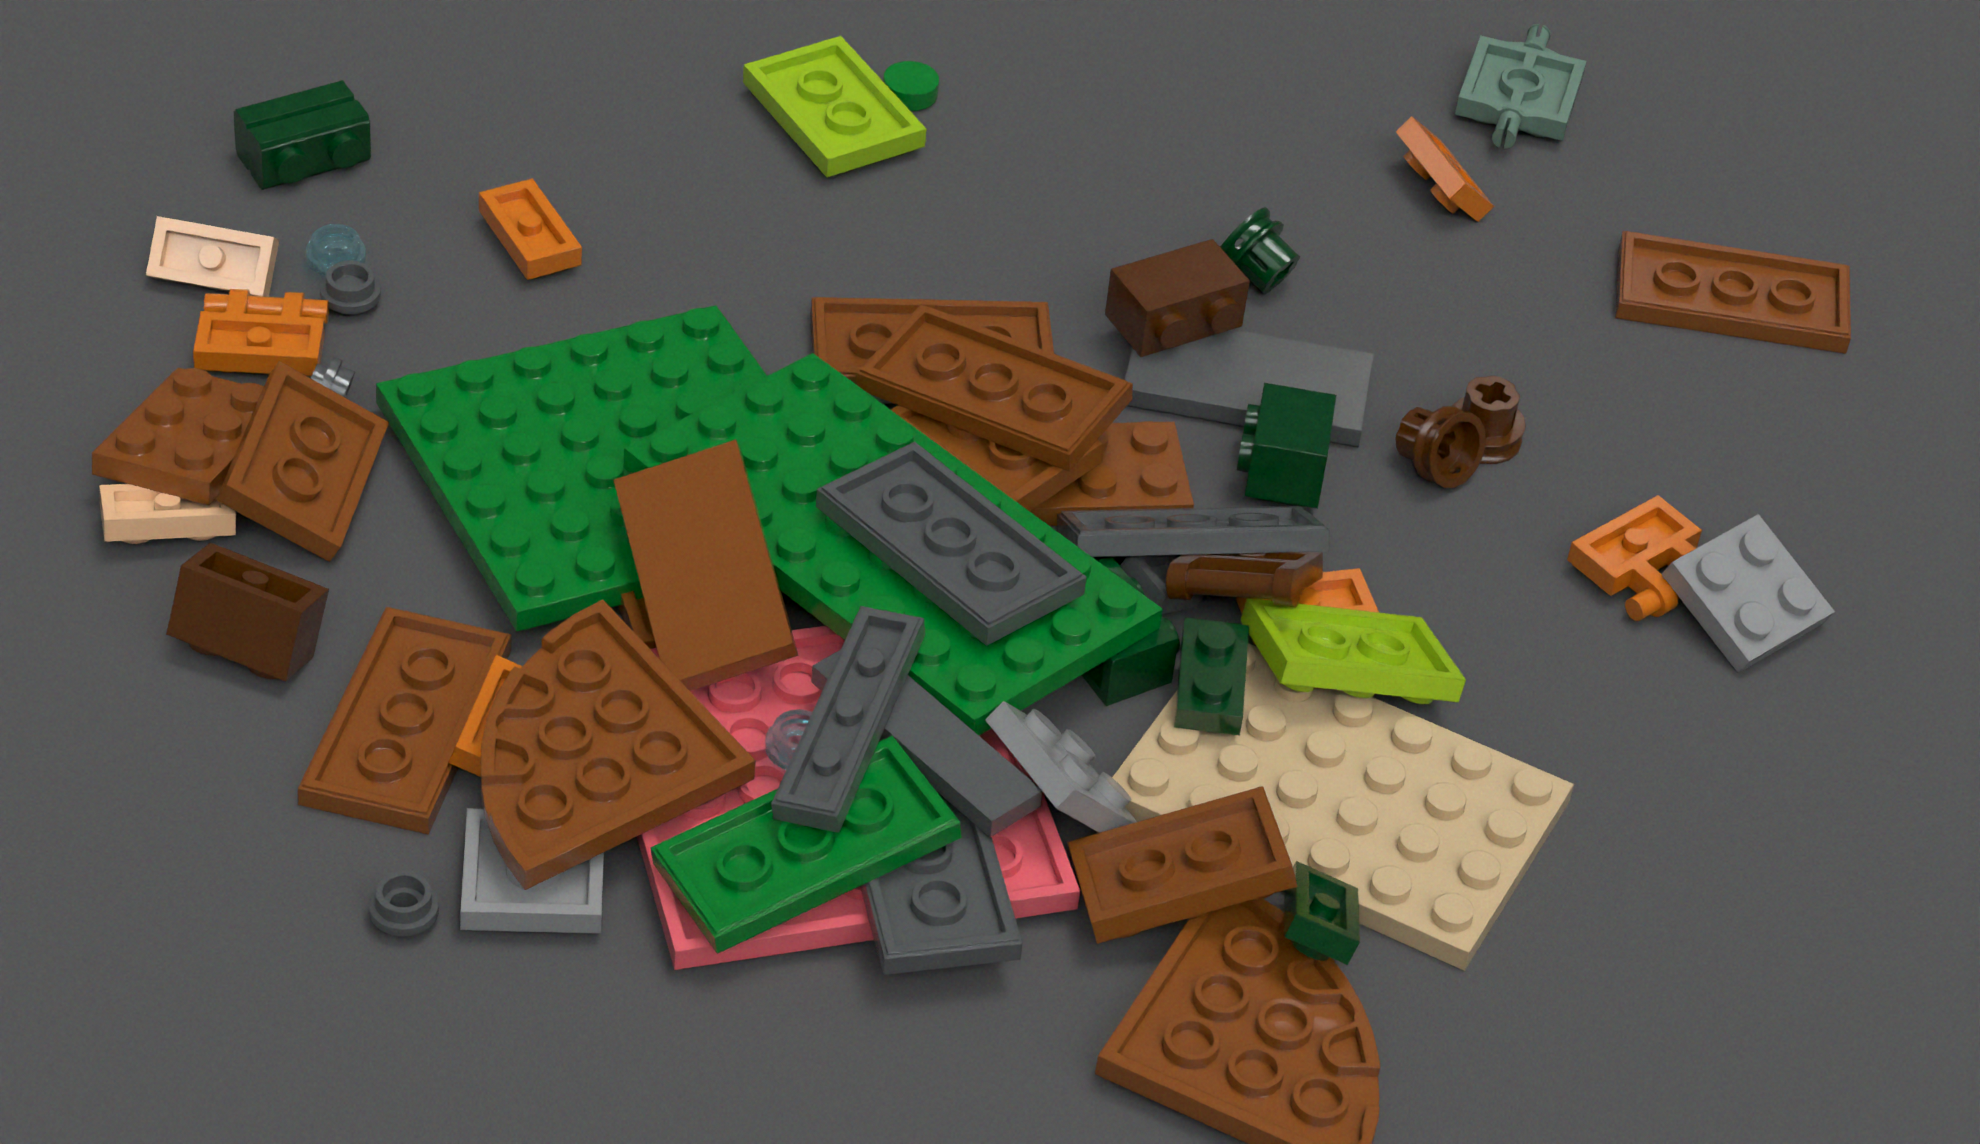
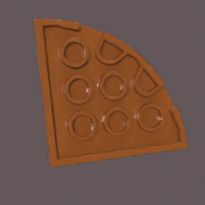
(596, 748)
(1250, 1036)

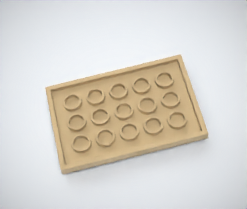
(1368, 796)

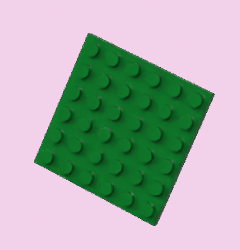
(532, 445)

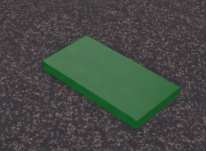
(758, 871)

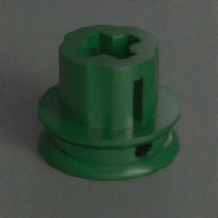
(1263, 253)

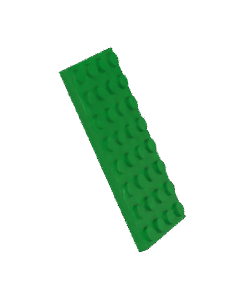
(819, 426)

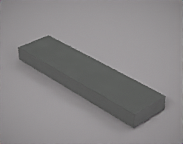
(848, 719)
(954, 758)

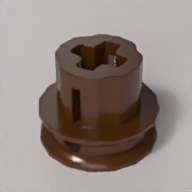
(1496, 405)
(1442, 443)

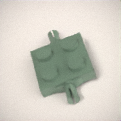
(1521, 87)

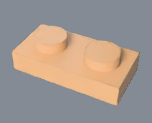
(212, 257)
(142, 514)

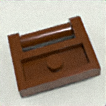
(1245, 575)

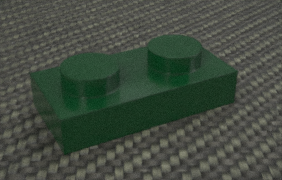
(1212, 676)
(1322, 915)

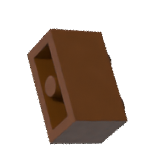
(1176, 297)
(247, 612)

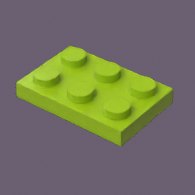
(834, 106)
(1353, 652)

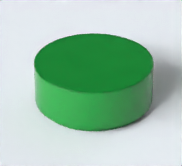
(913, 84)

